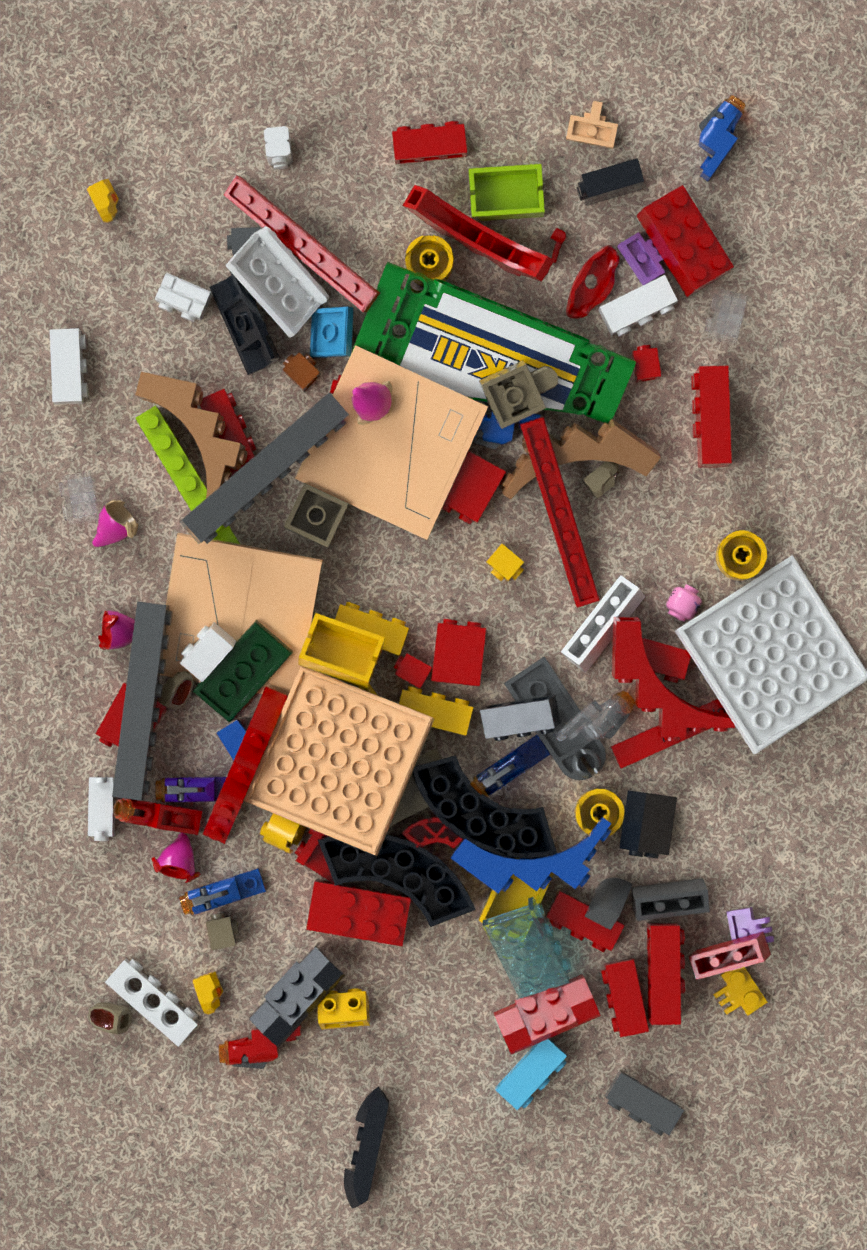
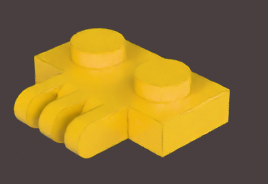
(740, 992)

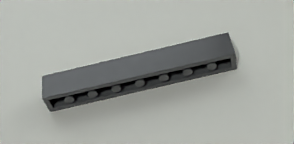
(264, 468)
(141, 700)

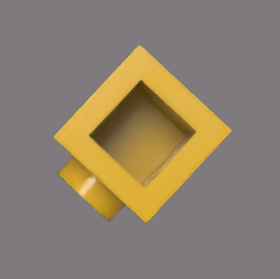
(505, 564)

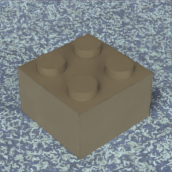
(316, 516)

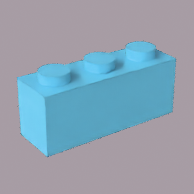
(531, 1073)

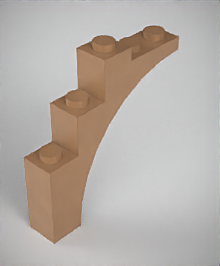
(205, 426)
(577, 444)

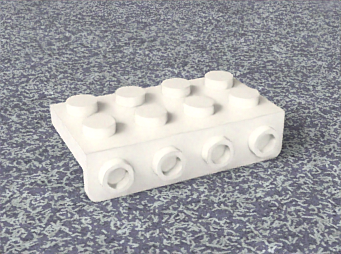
(277, 280)

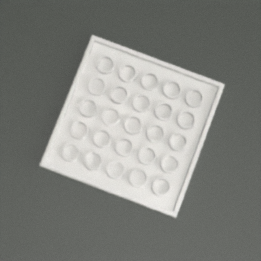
(772, 654)

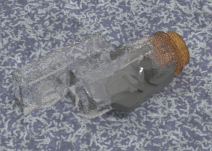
(599, 720)

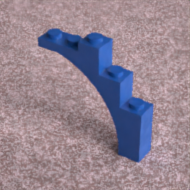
(535, 872)

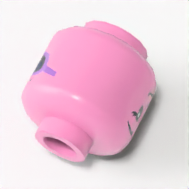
(683, 603)

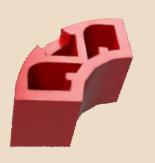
(431, 831)

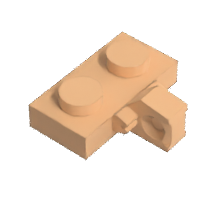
(592, 128)

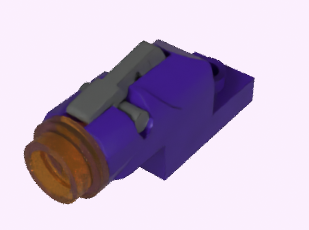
(189, 789)

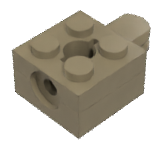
(517, 391)

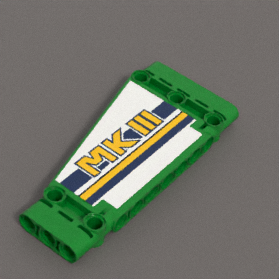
(467, 337)

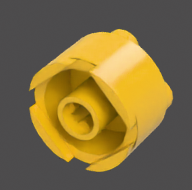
(429, 247)
(748, 543)
(588, 804)
(282, 833)

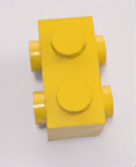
(347, 1009)

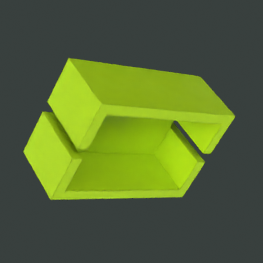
(506, 192)

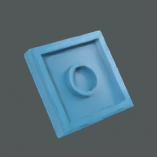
(331, 332)

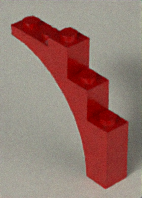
(475, 236)
(675, 714)
(245, 765)

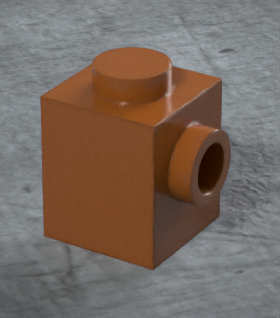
(301, 370)

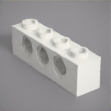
(175, 1031)

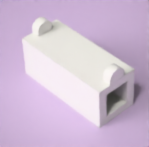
(100, 808)

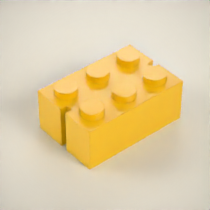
(341, 651)
(514, 898)

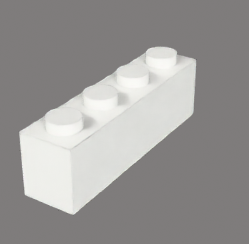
(598, 627)

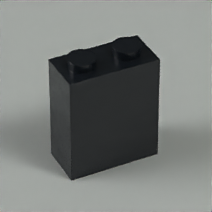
(610, 182)
(648, 824)

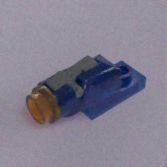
(510, 766)

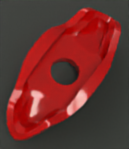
(603, 267)

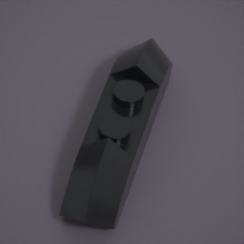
(373, 1115)

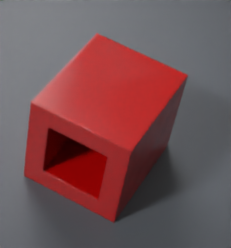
(647, 363)
(412, 670)

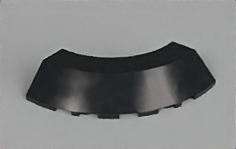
(480, 819)
(404, 868)

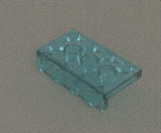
(528, 949)

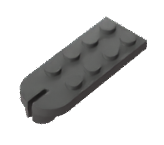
(542, 681)

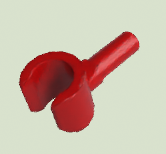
(558, 236)

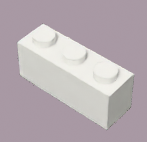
(638, 306)
(68, 366)

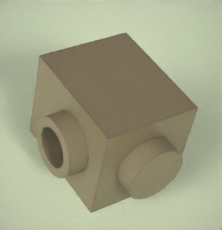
(222, 931)

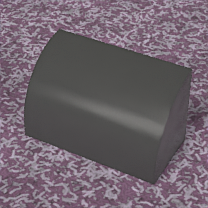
(608, 901)

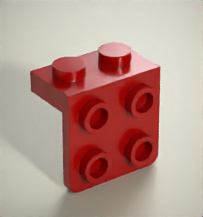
(312, 855)

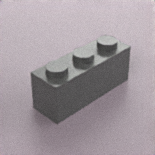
(670, 899)
(643, 1103)

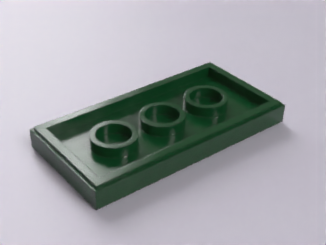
(243, 671)

